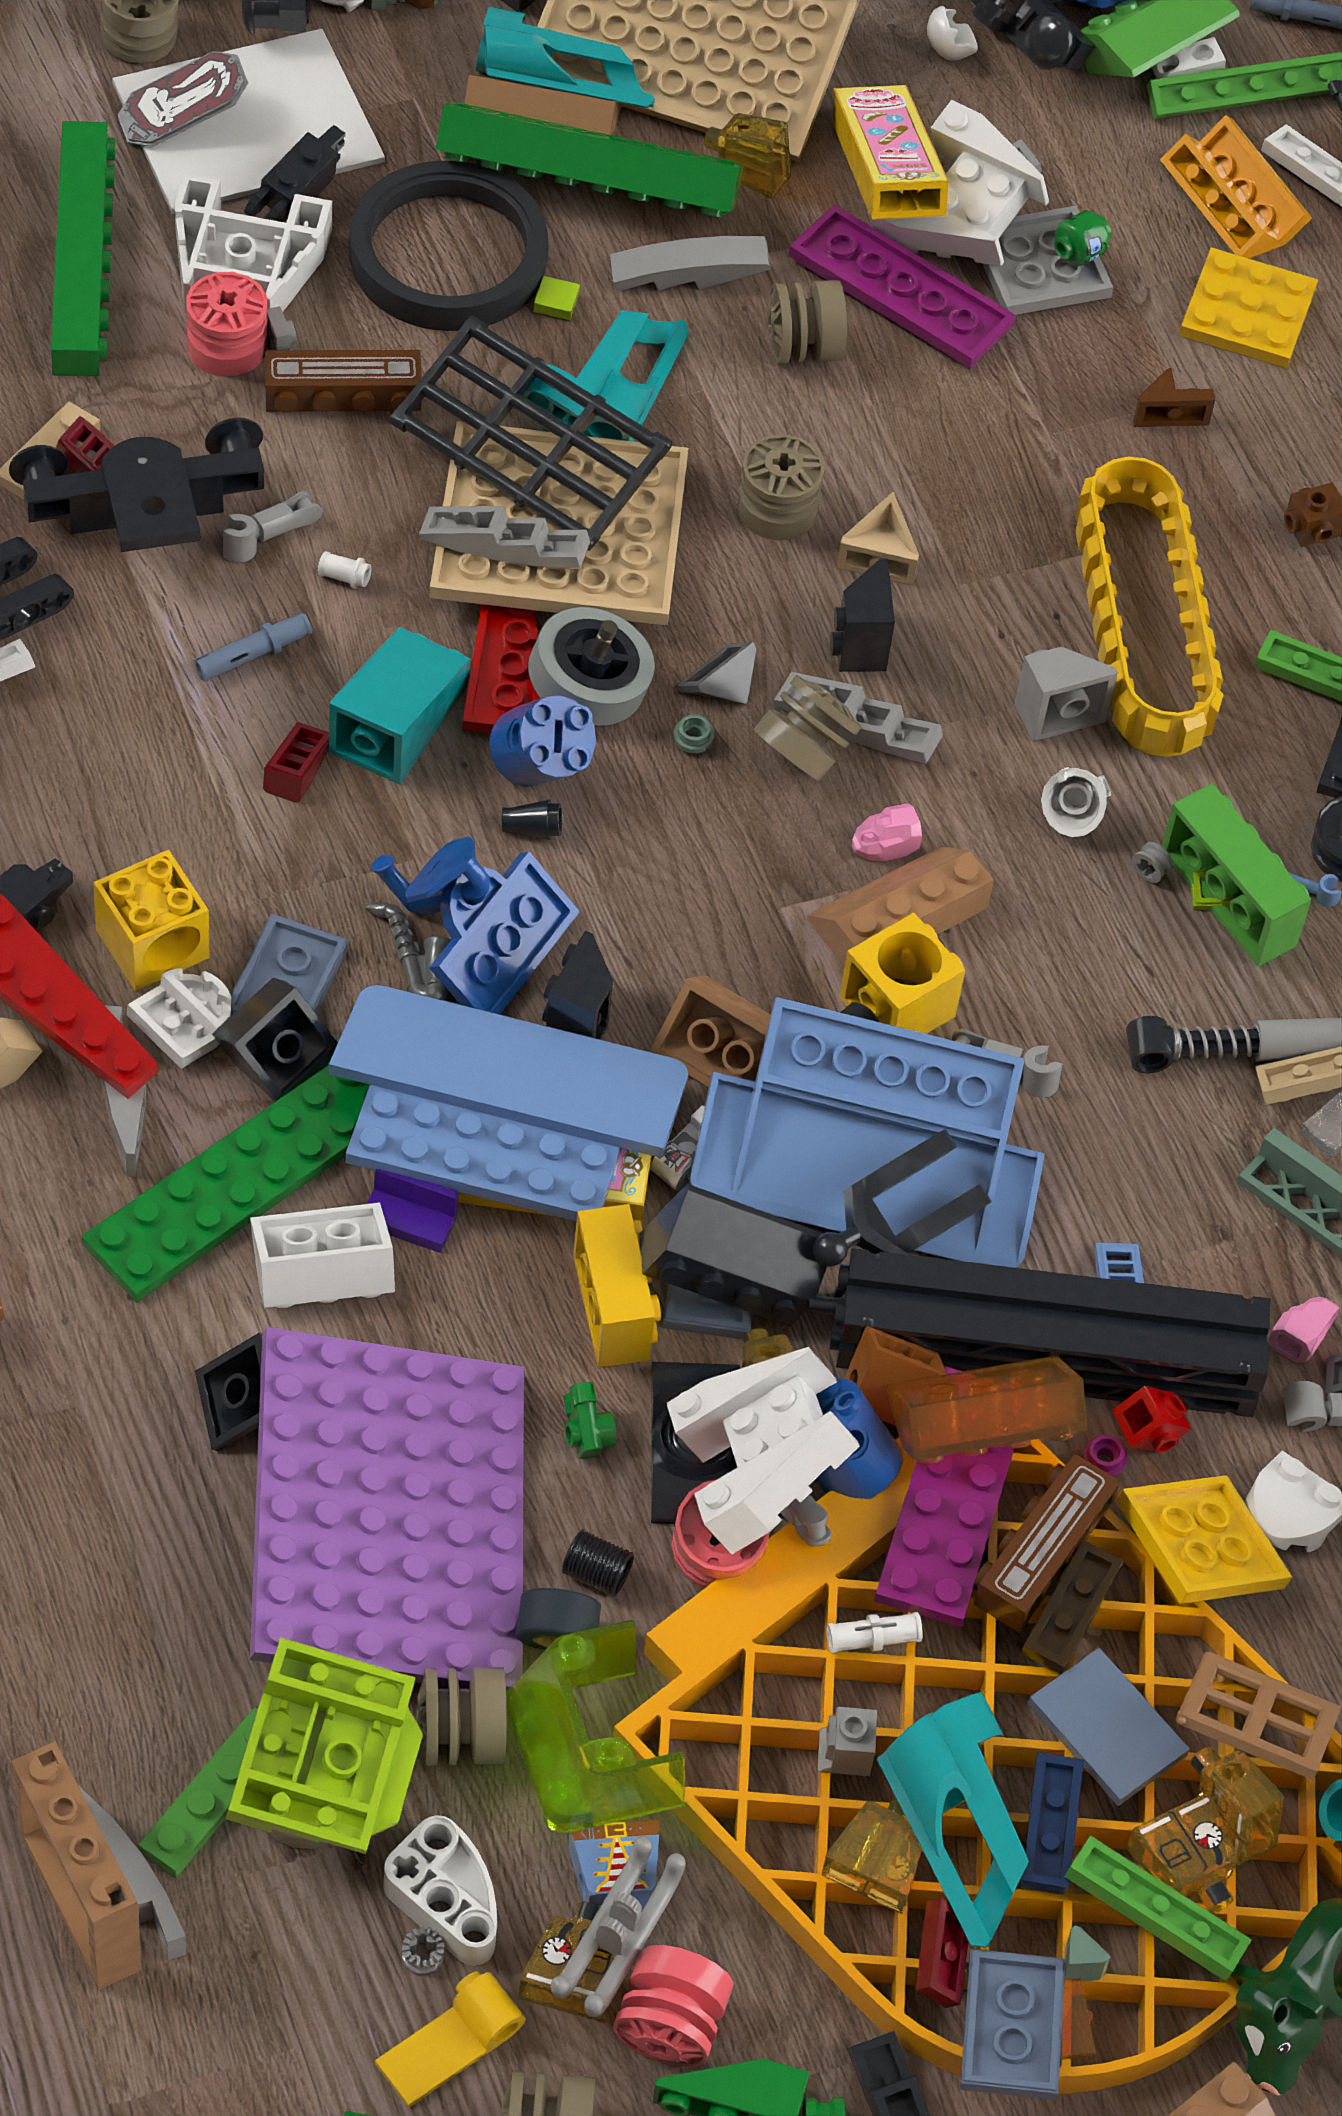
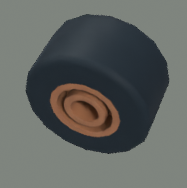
(554, 1613)

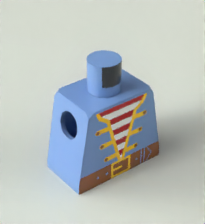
(602, 1852)

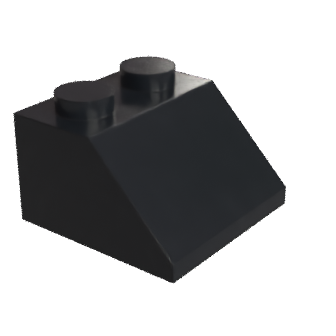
(865, 622)
(276, 1039)

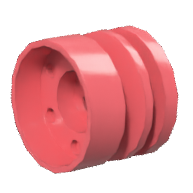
(226, 323)
(695, 1554)
(673, 2006)

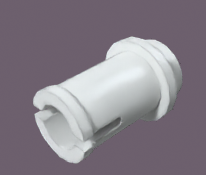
(345, 569)

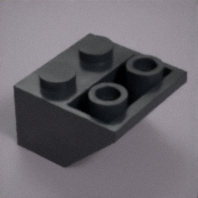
(581, 993)

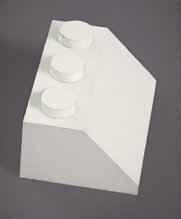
(323, 1255)

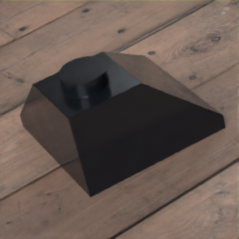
(231, 1392)

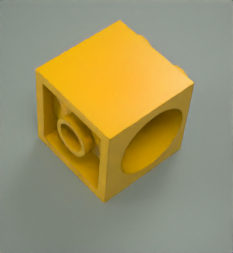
(151, 919)
(910, 953)

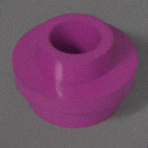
(1110, 1447)

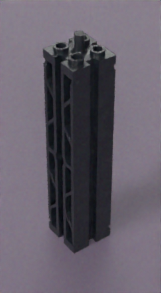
(1107, 1330)

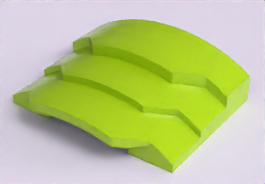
(327, 1749)

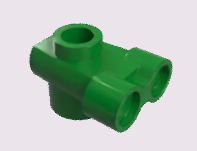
(587, 1428)

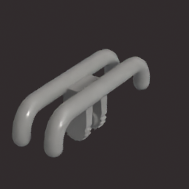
(620, 1928)

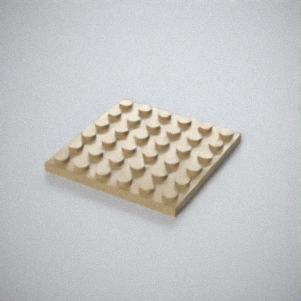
(622, 574)

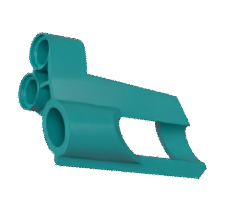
(525, 56)
(603, 375)
(938, 1768)

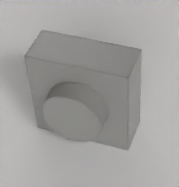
(279, 331)

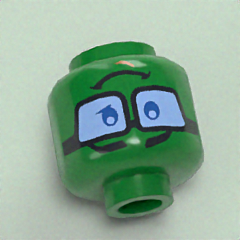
(1082, 238)

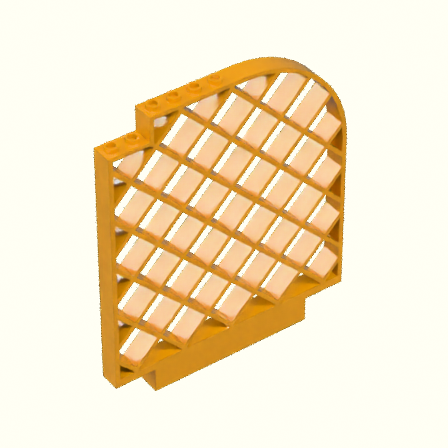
(732, 1629)

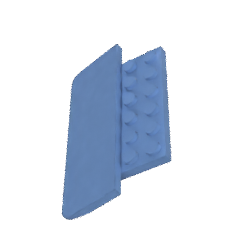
(852, 1096)
(500, 1101)

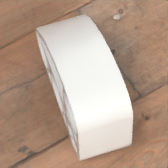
(445, 1875)

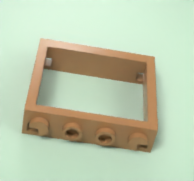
(76, 1865)

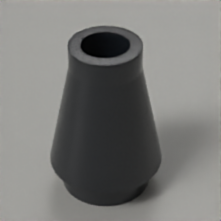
(535, 819)

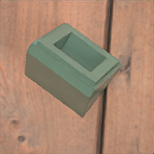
(1084, 1957)

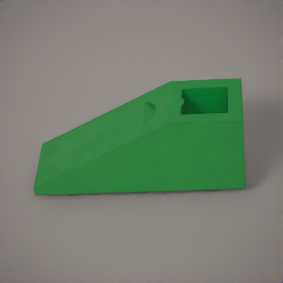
(734, 2090)

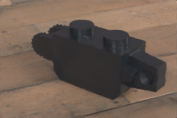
(302, 171)
(36, 891)

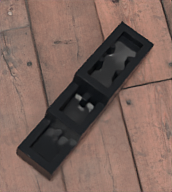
(887, 2078)

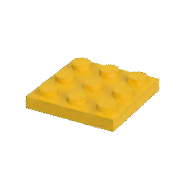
(1248, 307)
(1203, 1539)

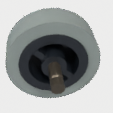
(593, 661)

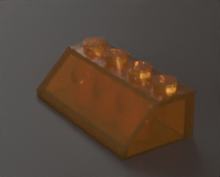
(988, 1408)

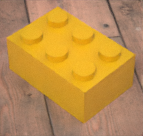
(613, 1287)

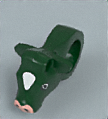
(1286, 2006)

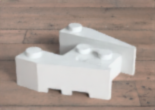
(984, 191)
(266, 250)
(775, 1436)

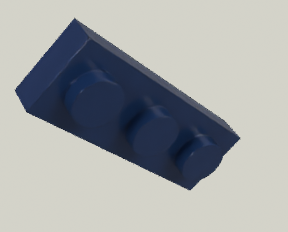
(1052, 1823)

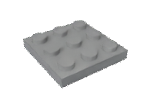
(1035, 274)

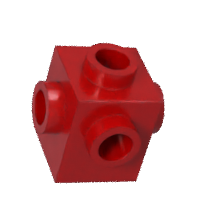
(1152, 1419)

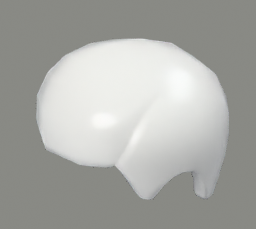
(948, 38)

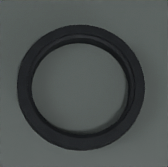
(449, 179)

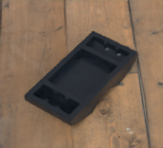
(673, 1464)

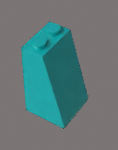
(396, 704)

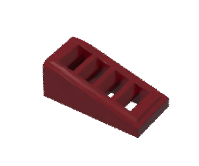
(91, 440)
(295, 764)

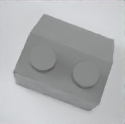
(1063, 692)

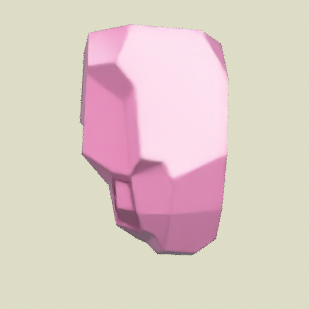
(888, 834)
(1303, 1328)

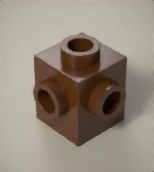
(1314, 514)

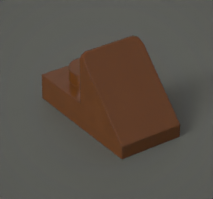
(1169, 406)

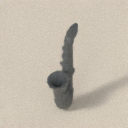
(416, 966)

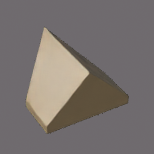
(881, 536)

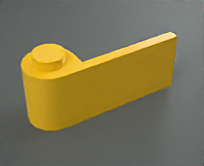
(474, 2026)

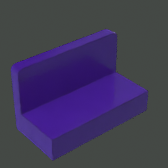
(415, 1209)

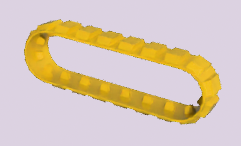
(1155, 489)

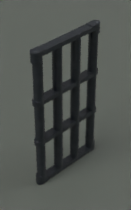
(513, 398)

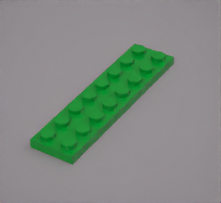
(228, 1184)

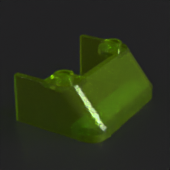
(579, 1779)

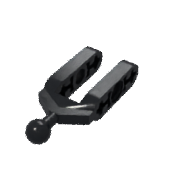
(34, 601)
(867, 1225)

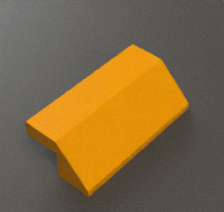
(1236, 189)

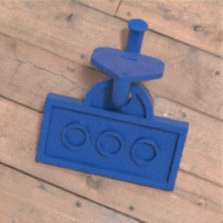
(495, 920)

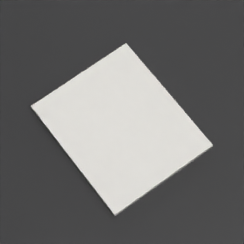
(289, 92)

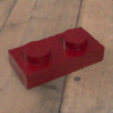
(942, 1955)

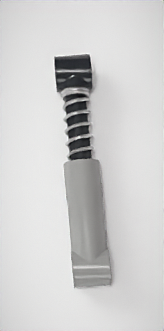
(1156, 1044)

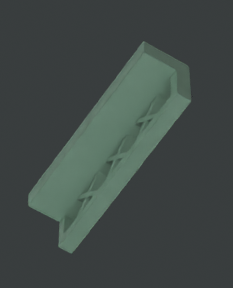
(1305, 1176)

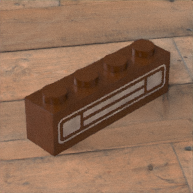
(340, 379)
(1045, 1542)

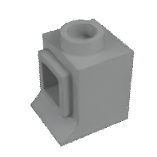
(848, 1742)

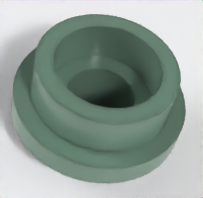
(696, 726)

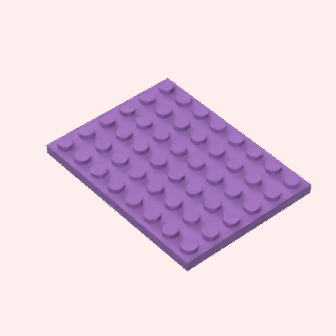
(389, 1506)

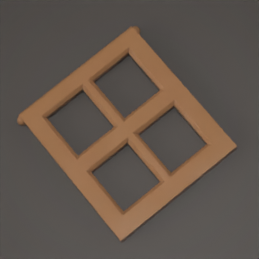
(1258, 1715)

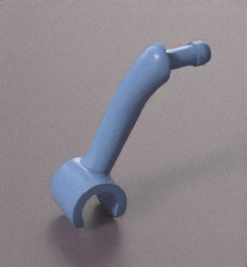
(1322, 889)

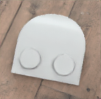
(183, 1014)
(1294, 1504)

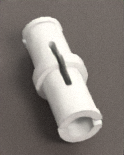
(874, 1632)

